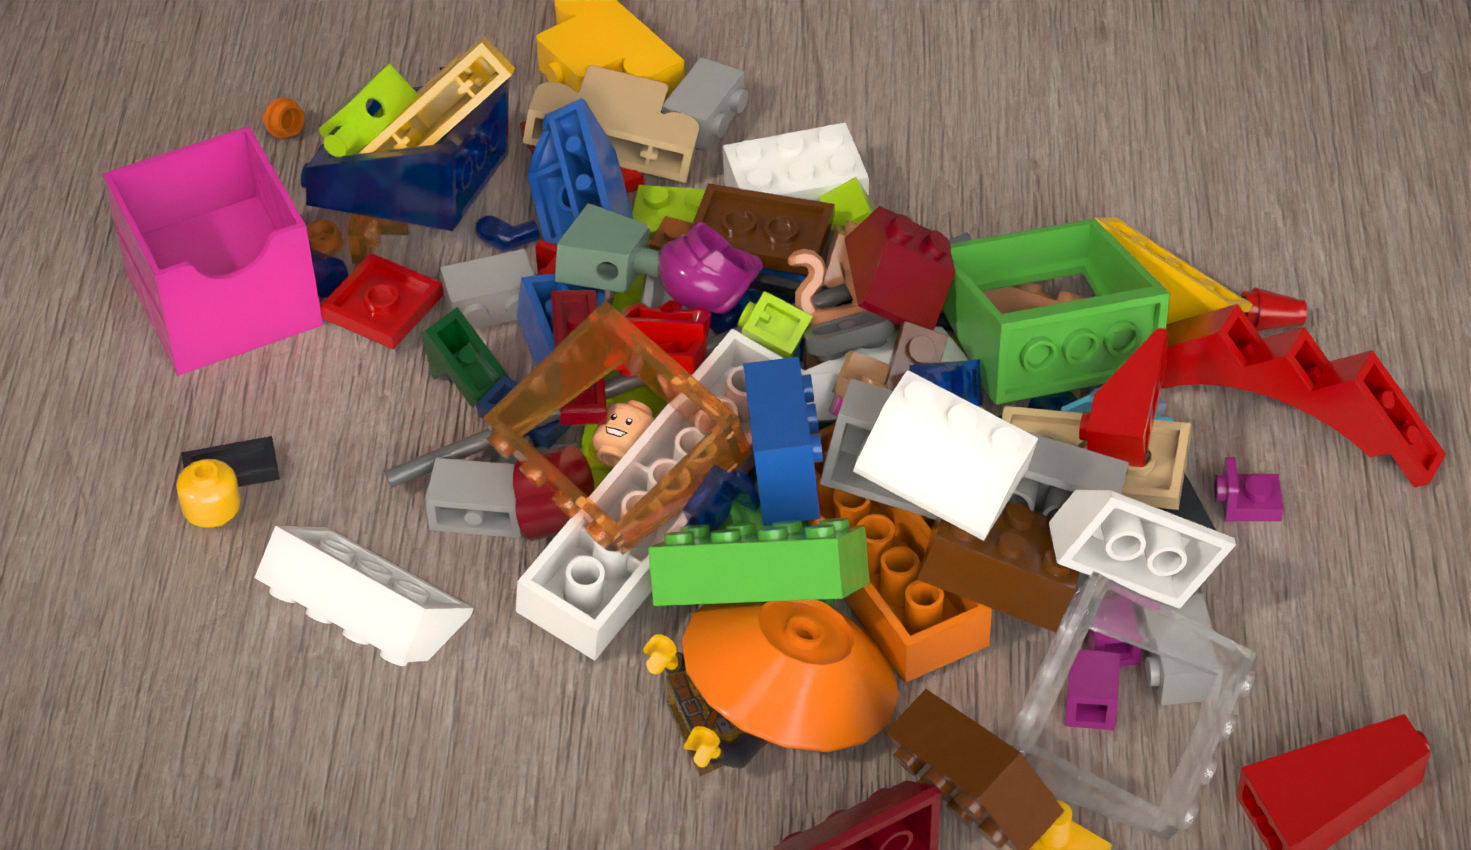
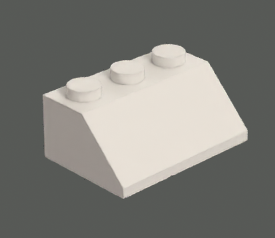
(945, 455)
(1136, 545)

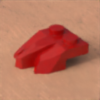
(673, 329)

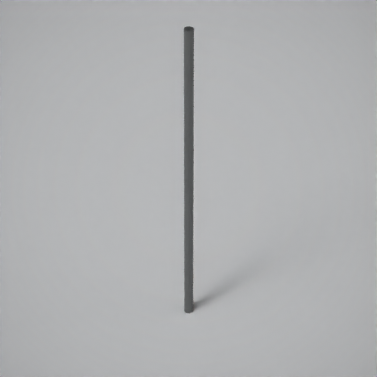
(613, 387)

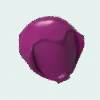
(706, 270)

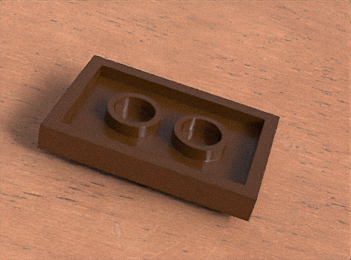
(766, 223)

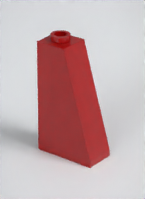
(1333, 785)

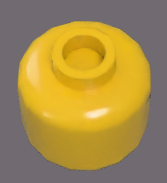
(208, 493)

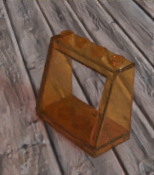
(573, 366)

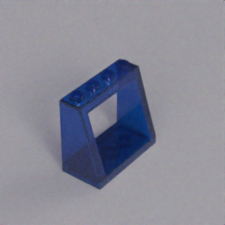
(421, 183)

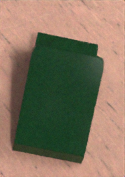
(460, 352)

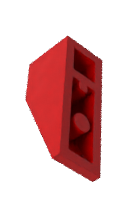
(1127, 404)

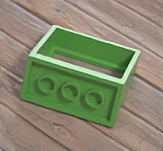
(1060, 343)

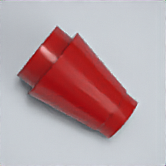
(1274, 310)

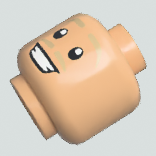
(622, 430)

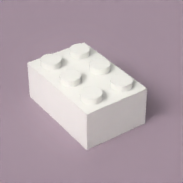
(795, 163)

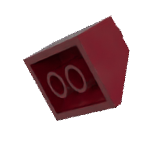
(888, 820)

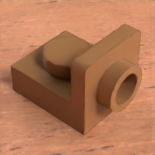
(863, 369)

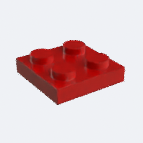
(381, 300)

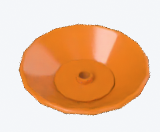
(791, 672)

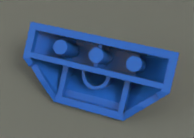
(573, 169)

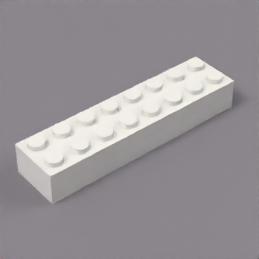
(592, 591)

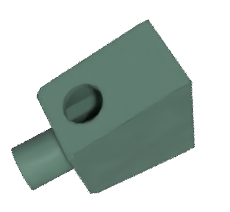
(604, 251)

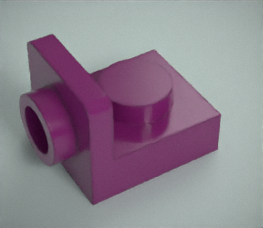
(1248, 495)

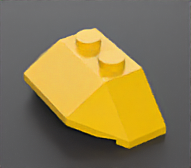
(1189, 288)

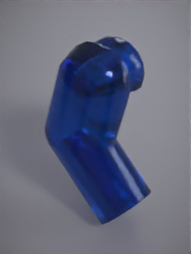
(504, 235)

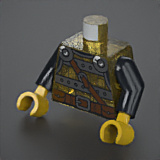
(706, 733)

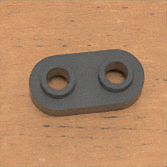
(833, 337)

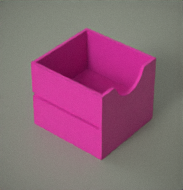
(214, 249)

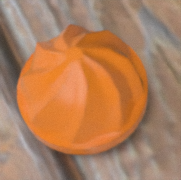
(283, 118)

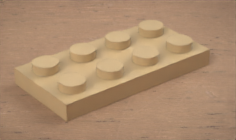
(1154, 484)

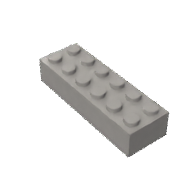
(1048, 483)

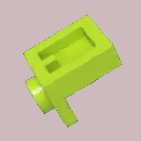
(774, 324)

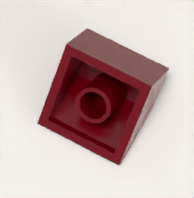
(900, 268)

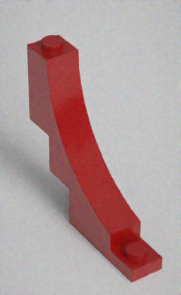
(1347, 393)

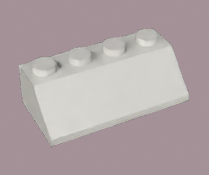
(360, 593)

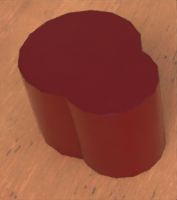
(534, 506)

